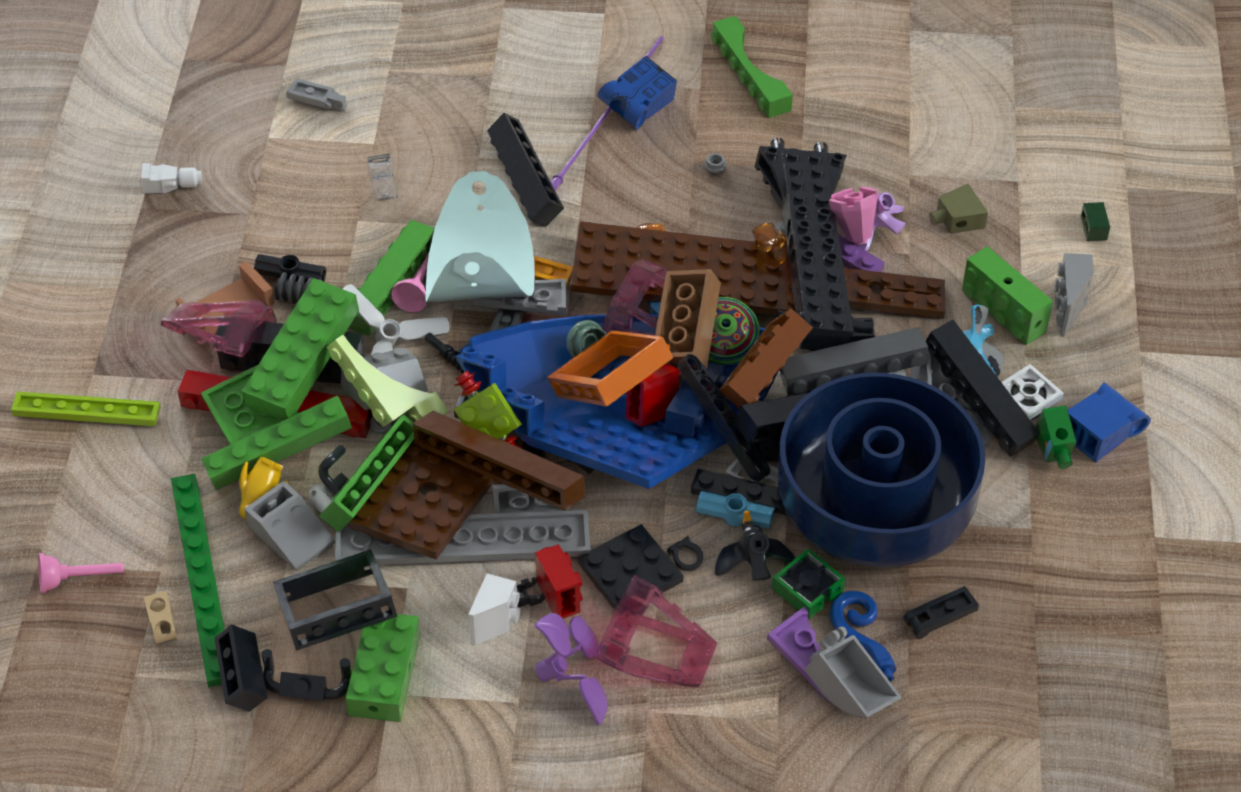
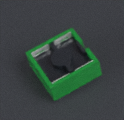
(808, 583)

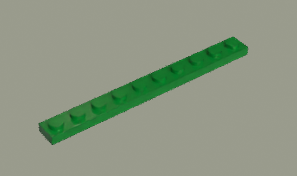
(199, 571)

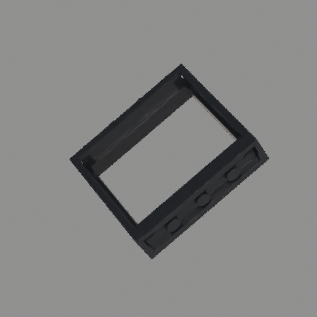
(340, 619)

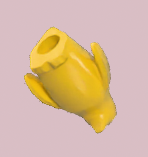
(259, 481)

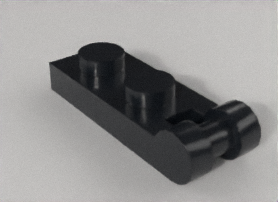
(941, 611)

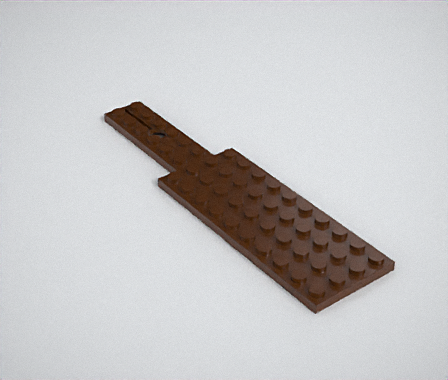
(751, 276)

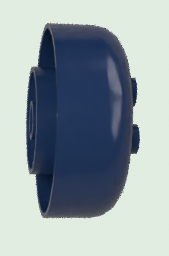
(880, 469)

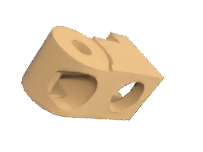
(160, 617)

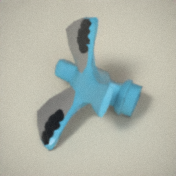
(977, 336)

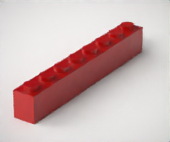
(197, 382)

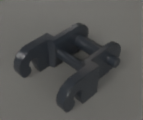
(528, 599)

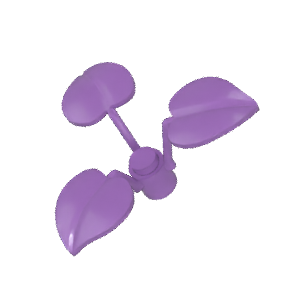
(557, 635)

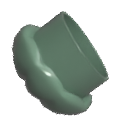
(583, 336)

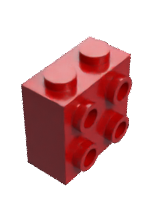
(652, 396)
(558, 581)

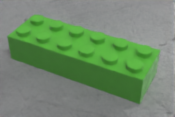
(300, 350)

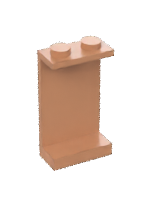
(248, 287)

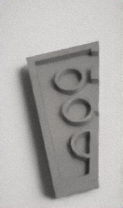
(548, 297)

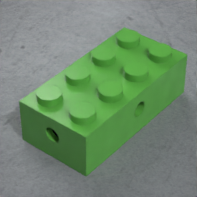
(1007, 295)
(383, 669)

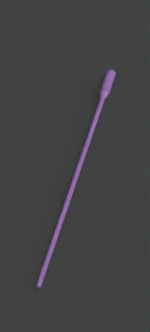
(558, 179)

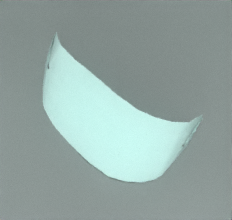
(480, 251)

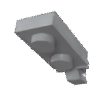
(316, 95)

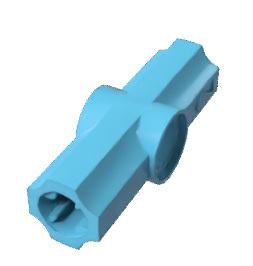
(732, 509)

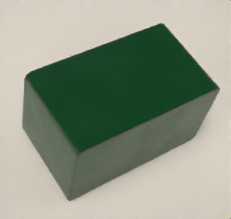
(1095, 221)

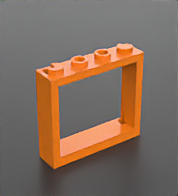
(574, 381)

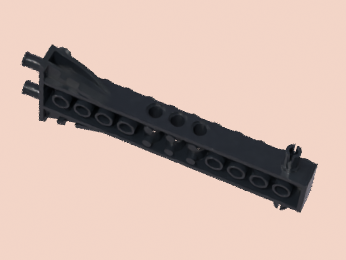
(802, 189)

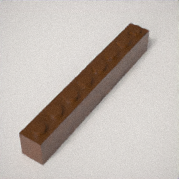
(499, 460)

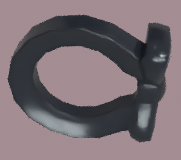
(673, 549)

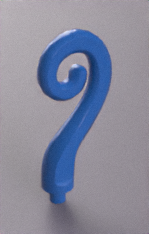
(874, 649)

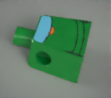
(1056, 436)

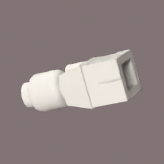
(167, 178)

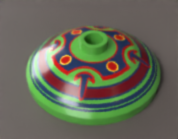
(732, 342)

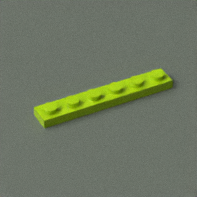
(86, 408)

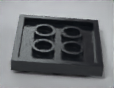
(628, 555)

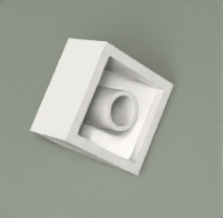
(493, 609)

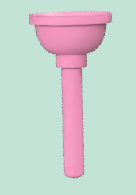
(411, 293)
(52, 572)

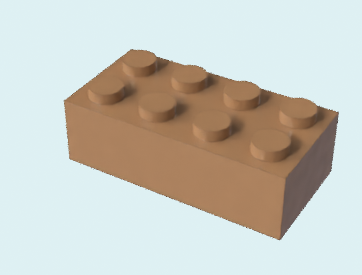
(688, 313)

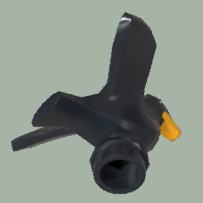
(754, 548)

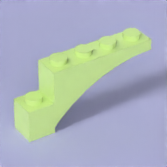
(381, 393)

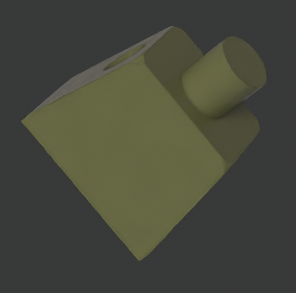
(960, 211)

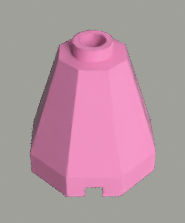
(855, 212)

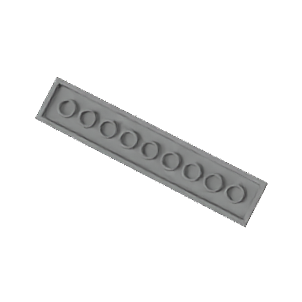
(484, 539)

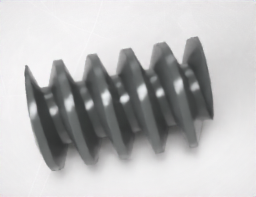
(290, 289)

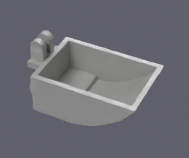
(850, 676)

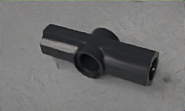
(290, 264)

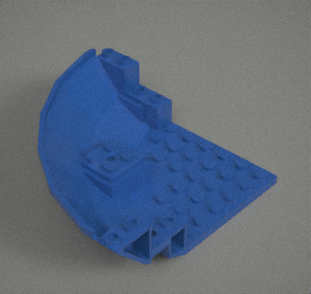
(585, 433)

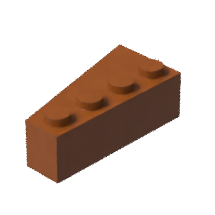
(765, 358)

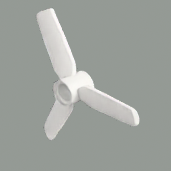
(406, 330)

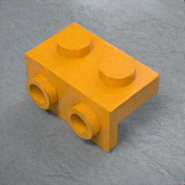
(548, 269)

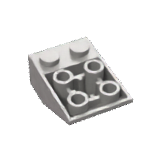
(1072, 287)
(288, 525)

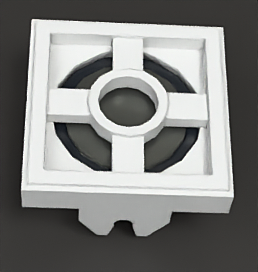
(1032, 391)

